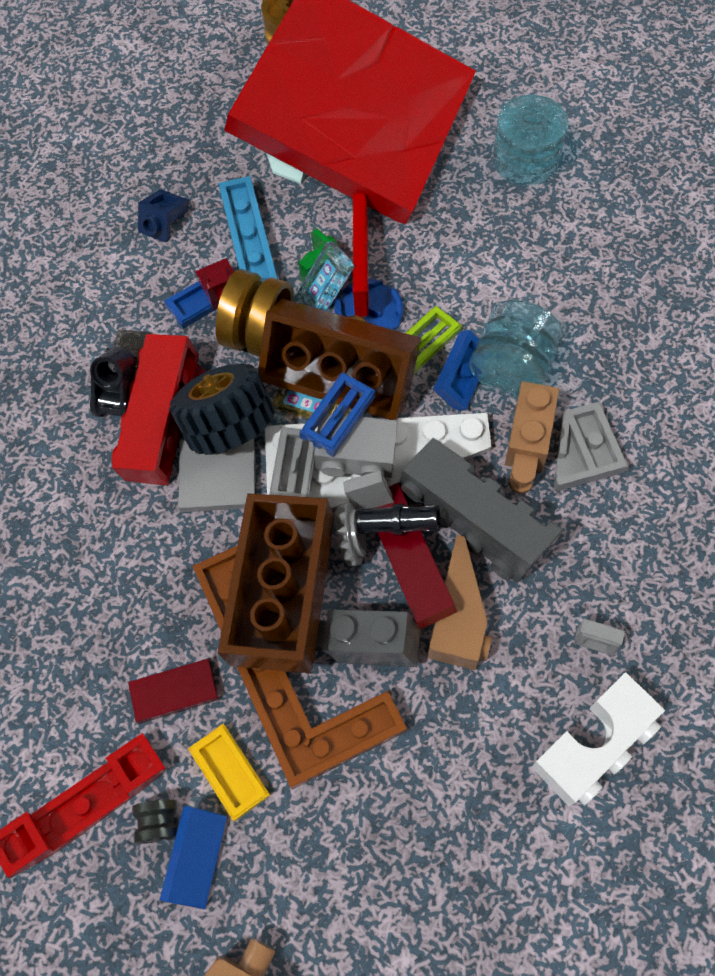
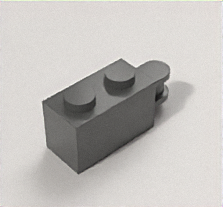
(370, 638)

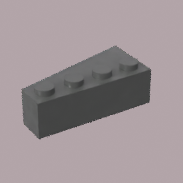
(478, 510)

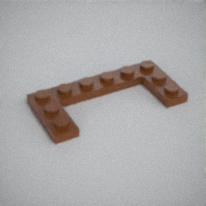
(301, 750)

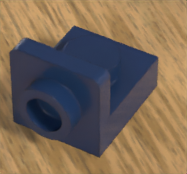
(158, 212)

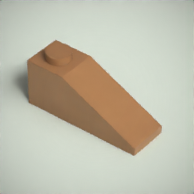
(461, 636)

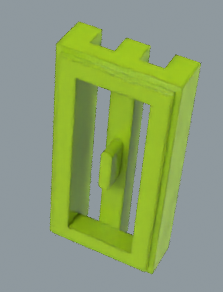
(441, 341)

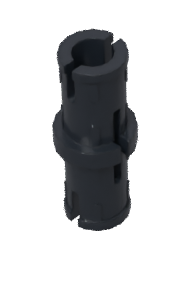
(398, 519)

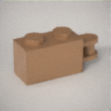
(530, 434)

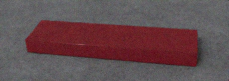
(417, 571)

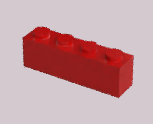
(148, 428)

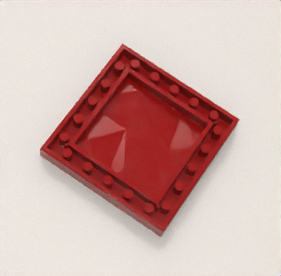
(352, 103)

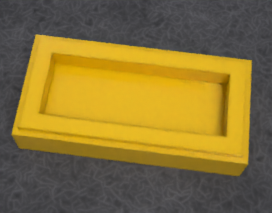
(229, 772)

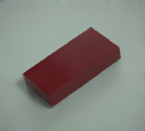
(173, 691)

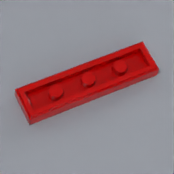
(360, 255)

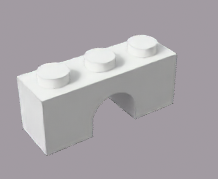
(626, 716)

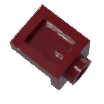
(213, 280)

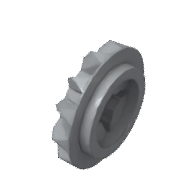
(351, 542)

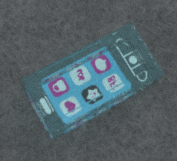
(325, 277)

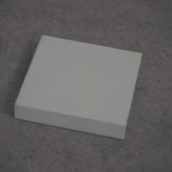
(216, 479)

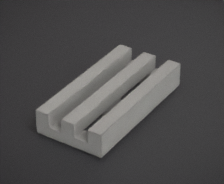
(285, 433)

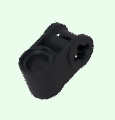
(108, 388)

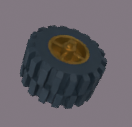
(222, 409)

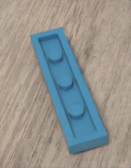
(247, 227)

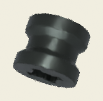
(154, 821)

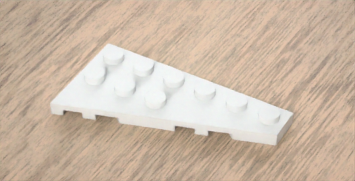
(462, 433)

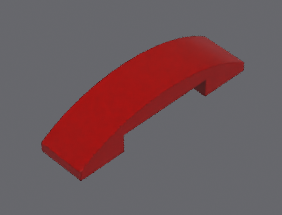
(79, 808)

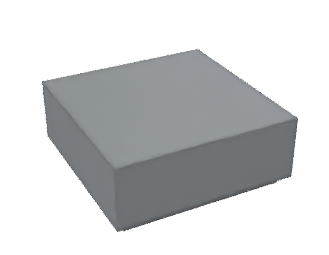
(368, 491)
(599, 637)

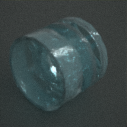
(529, 139)
(516, 346)

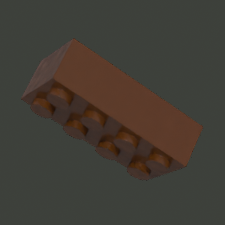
(311, 347)
(277, 583)

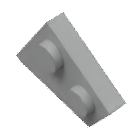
(586, 448)

